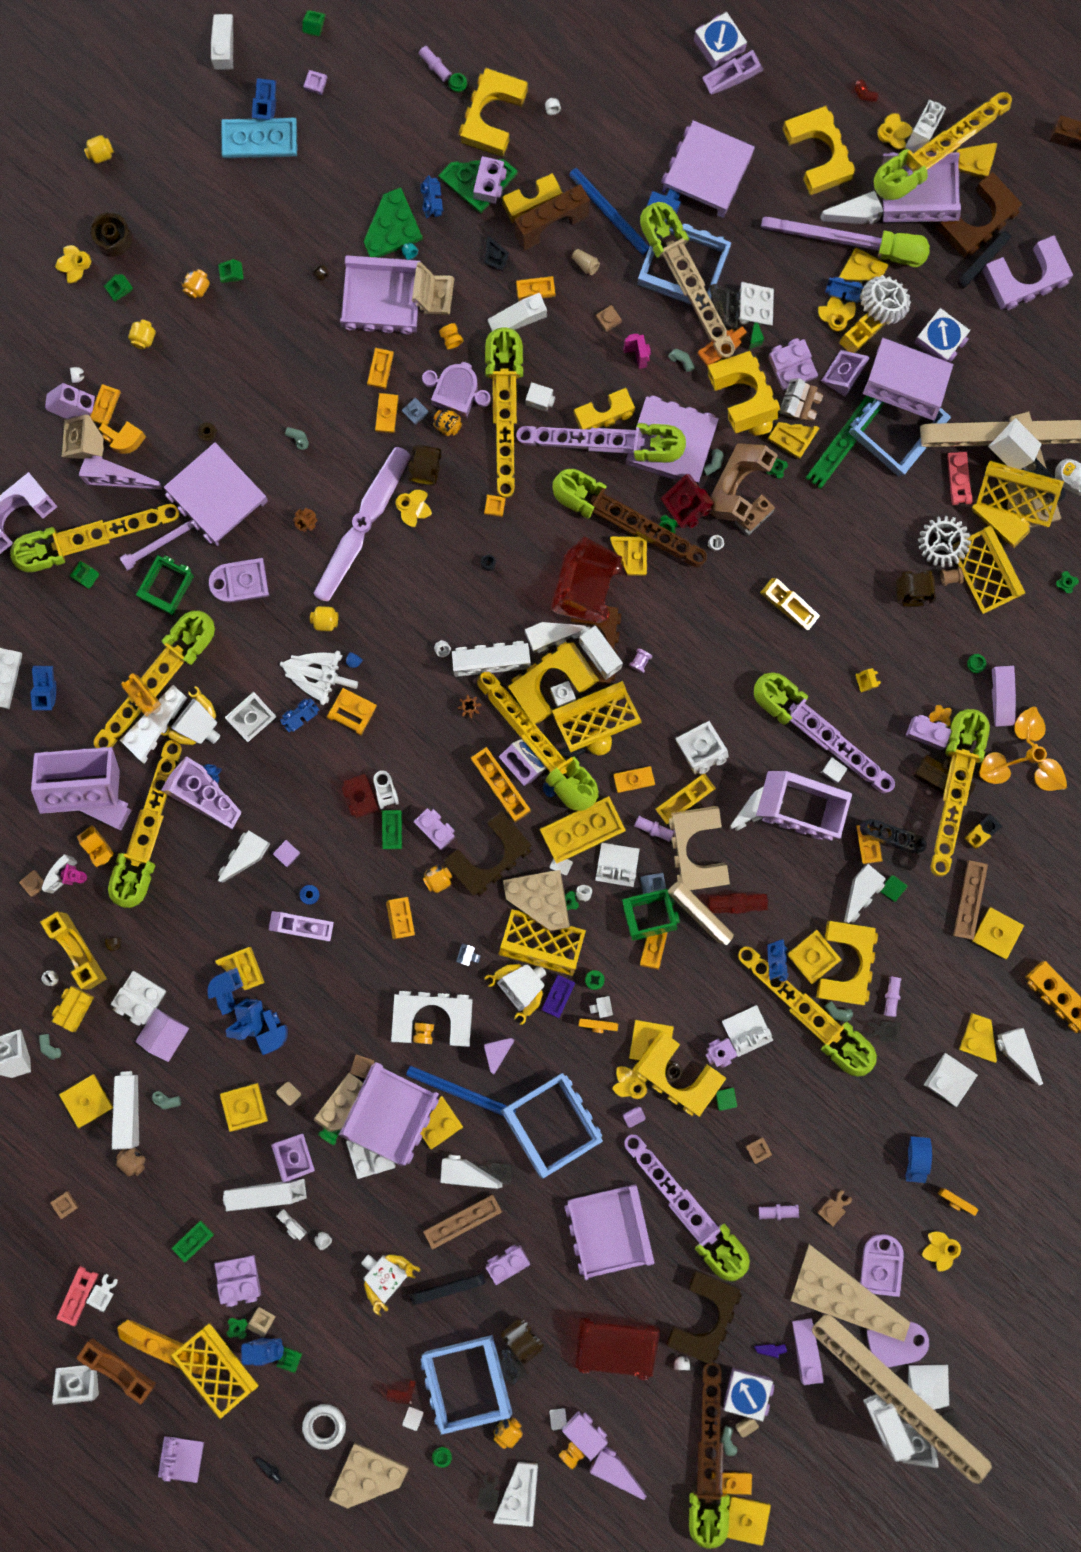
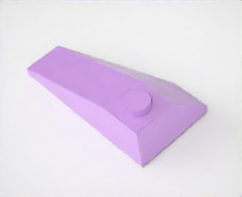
(105, 473)
(197, 790)

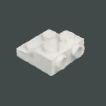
(702, 748)
(138, 998)
(366, 1161)

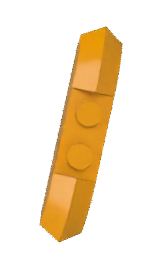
(158, 1345)

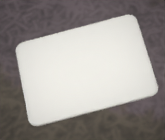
(563, 866)
(412, 1418)
(558, 1418)

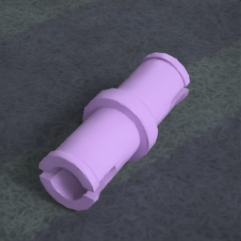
(434, 63)
(654, 828)
(892, 996)
(778, 1212)

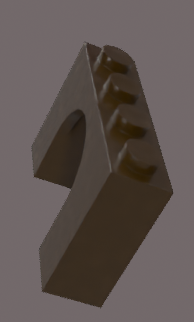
(514, 847)
(705, 1345)

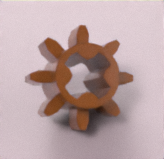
(305, 520)
(468, 701)

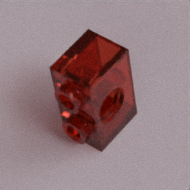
(368, 805)

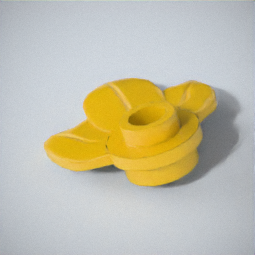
(896, 131)
(71, 265)
(837, 311)
(416, 508)
(627, 1081)
(938, 1250)

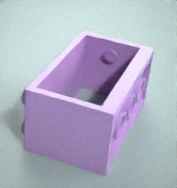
(80, 793)
(834, 813)

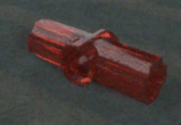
(738, 903)

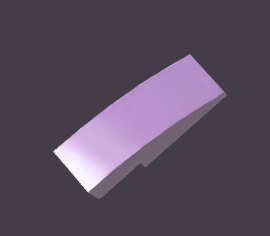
(733, 72)
(1004, 695)

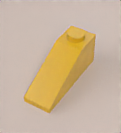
(1004, 524)

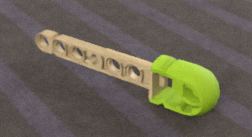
(674, 252)

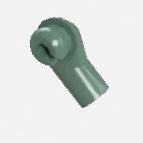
(683, 357)
(299, 436)
(716, 463)
(838, 1014)
(47, 1049)
(165, 1102)
(728, 1447)

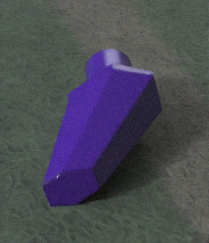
(771, 1350)

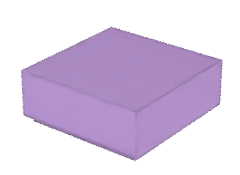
(315, 82)
(286, 853)

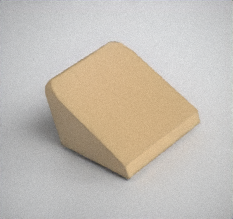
(288, 1093)
(261, 1322)
(746, 1426)

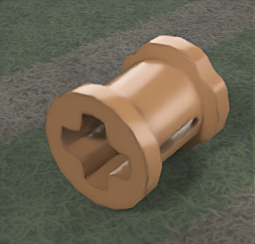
(951, 576)

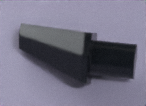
(565, 753)
(271, 1471)

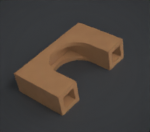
(743, 461)

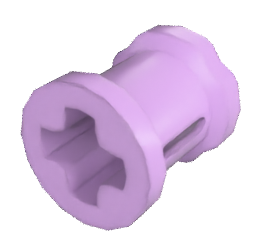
(640, 660)

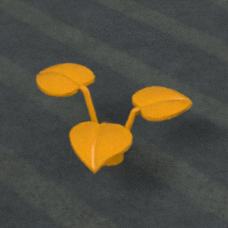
(1030, 727)

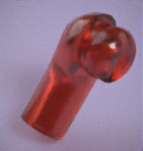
(863, 91)

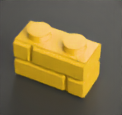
(72, 1008)

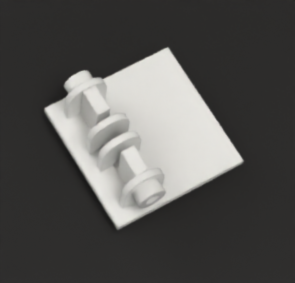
(756, 304)
(617, 864)
(747, 1031)

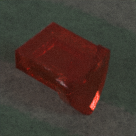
(402, 1397)

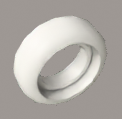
(326, 1410)

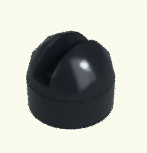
(492, 562)

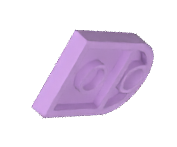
(241, 581)
(882, 1268)
(896, 1352)

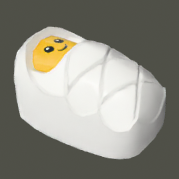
(1069, 472)

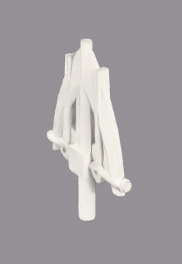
(299, 667)

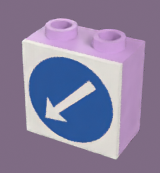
(720, 40)
(942, 336)
(522, 762)
(748, 1394)

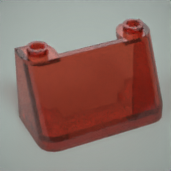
(585, 581)
(616, 1348)

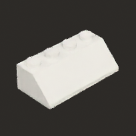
(491, 659)

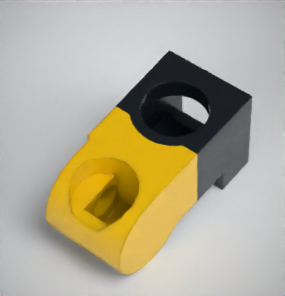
(983, 831)

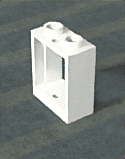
(600, 652)

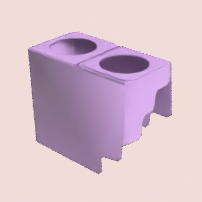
(58, 402)

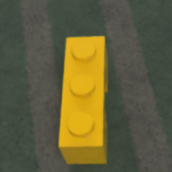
(517, 204)
(620, 408)

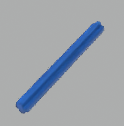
(609, 211)
(456, 1090)

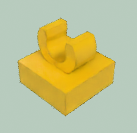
(867, 680)

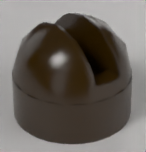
(320, 272)
(113, 944)

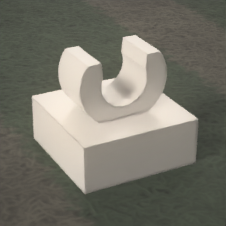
(603, 1007)

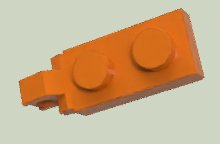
(708, 353)

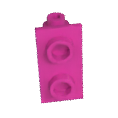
(72, 875)

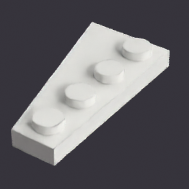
(145, 732)

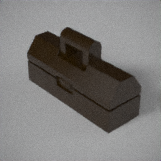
(935, 775)

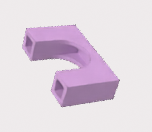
(1010, 292)
(23, 493)

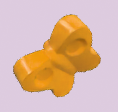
(941, 715)

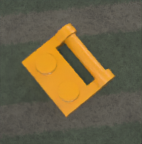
(354, 705)

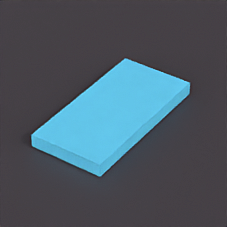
(259, 137)

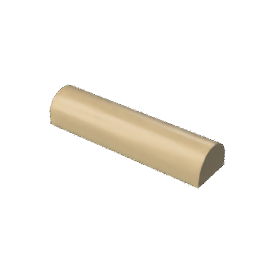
(700, 913)

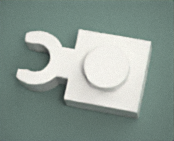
(294, 1228)
(101, 1296)

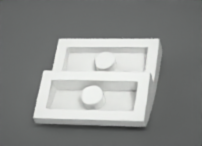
(53, 879)

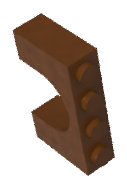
(571, 203)
(1003, 206)
(609, 632)

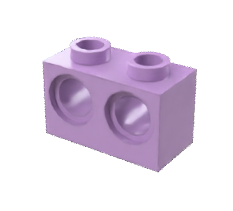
(486, 179)

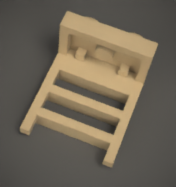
(432, 292)

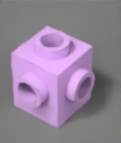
(727, 1049)

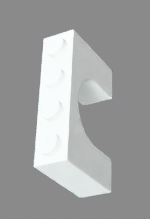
(407, 1006)
(889, 1428)

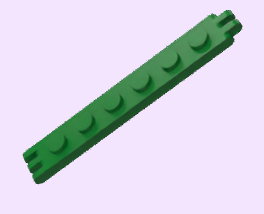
(840, 446)

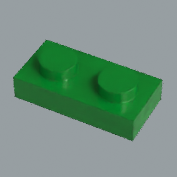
(392, 829)
(193, 1241)

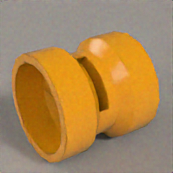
(451, 336)
(425, 1037)
(571, 1455)

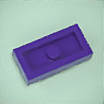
(558, 996)

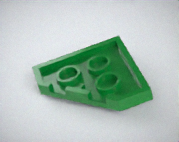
(462, 180)
(391, 226)

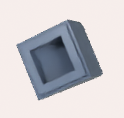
(653, 883)

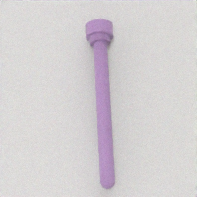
(130, 560)

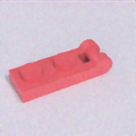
(959, 478)
(77, 1297)

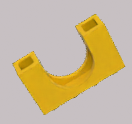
(491, 87)
(820, 125)
(745, 370)
(527, 687)
(862, 941)
(87, 971)
(694, 1097)

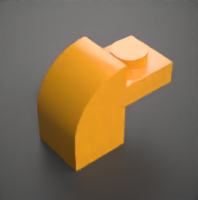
(126, 440)
(95, 846)

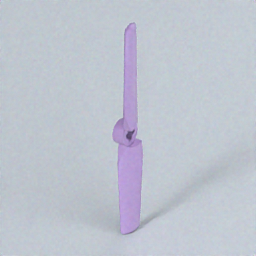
(371, 508)

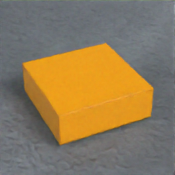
(494, 506)

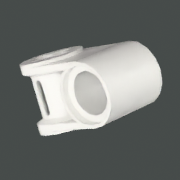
(385, 791)

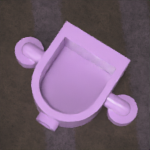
(456, 389)

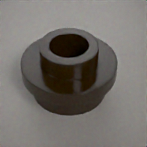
(207, 437)
(676, 1074)

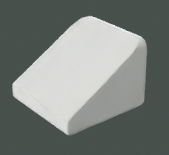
(834, 770)

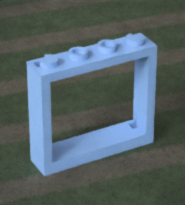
(667, 288)
(910, 458)
(584, 1116)
(497, 1377)

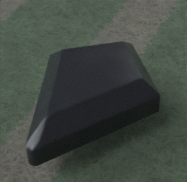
(495, 254)

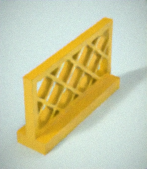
(1024, 478)
(1004, 566)
(590, 705)
(534, 955)
(229, 1362)

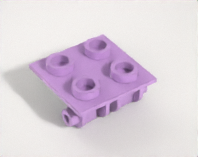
(180, 1459)

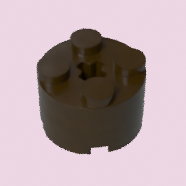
(121, 235)
(425, 465)
(915, 588)
(521, 1342)

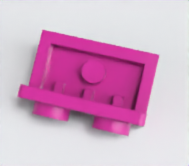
(637, 343)

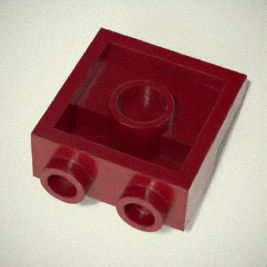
(687, 502)

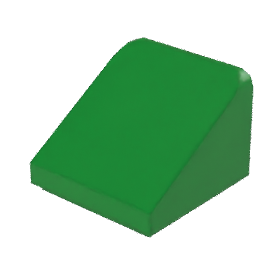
(313, 23)
(231, 271)
(118, 286)
(756, 336)
(84, 574)
(893, 888)
(726, 1099)

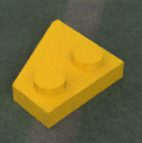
(976, 160)
(863, 267)
(979, 1038)
(441, 1125)

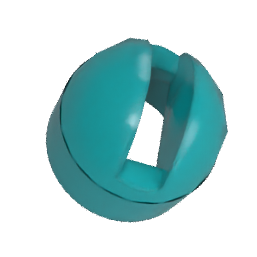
(409, 251)

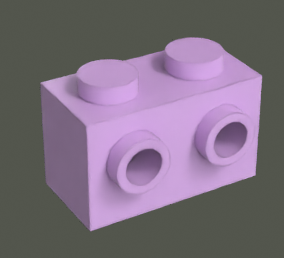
(928, 733)
(438, 833)
(508, 1264)
(585, 1434)

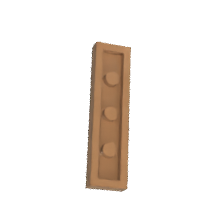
(970, 900)
(462, 1221)

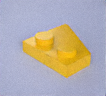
(793, 438)
(633, 554)
(247, 967)

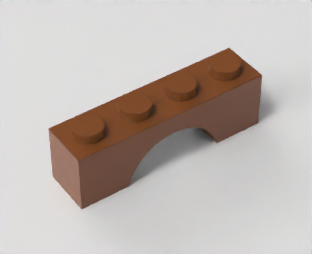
(126, 1376)

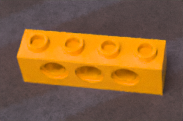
(500, 784)
(1058, 986)

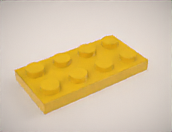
(582, 830)

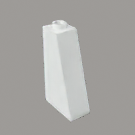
(125, 1111)
(265, 1195)

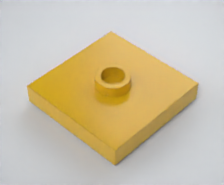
(997, 933)
(814, 957)
(644, 1035)
(86, 1101)
(243, 1107)
(748, 1520)

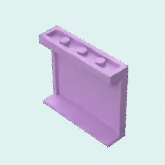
(708, 166)
(932, 200)
(379, 295)
(908, 379)
(695, 426)
(214, 493)
(389, 1115)
(609, 1231)

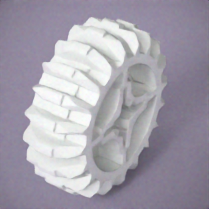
(885, 300)
(951, 537)

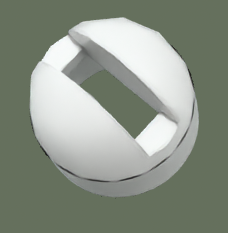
(552, 106)
(75, 371)
(719, 543)
(443, 653)
(584, 889)
(53, 975)
(323, 1240)
(682, 1363)

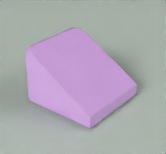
(634, 1116)

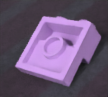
(792, 363)
(237, 1280)

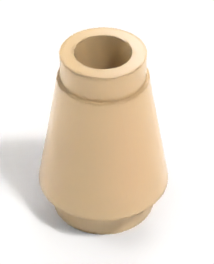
(586, 262)

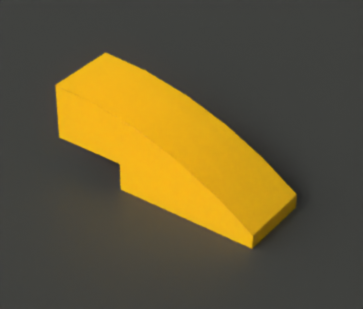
(860, 333)
(789, 603)
(686, 797)

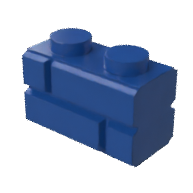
(262, 1351)

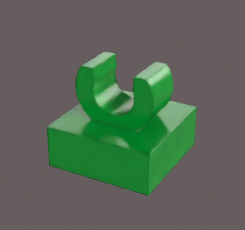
(289, 1359)

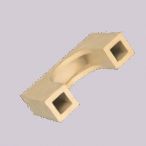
(684, 826)

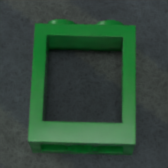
(151, 576)
(648, 898)

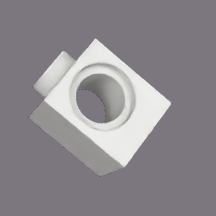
(540, 397)
(562, 694)

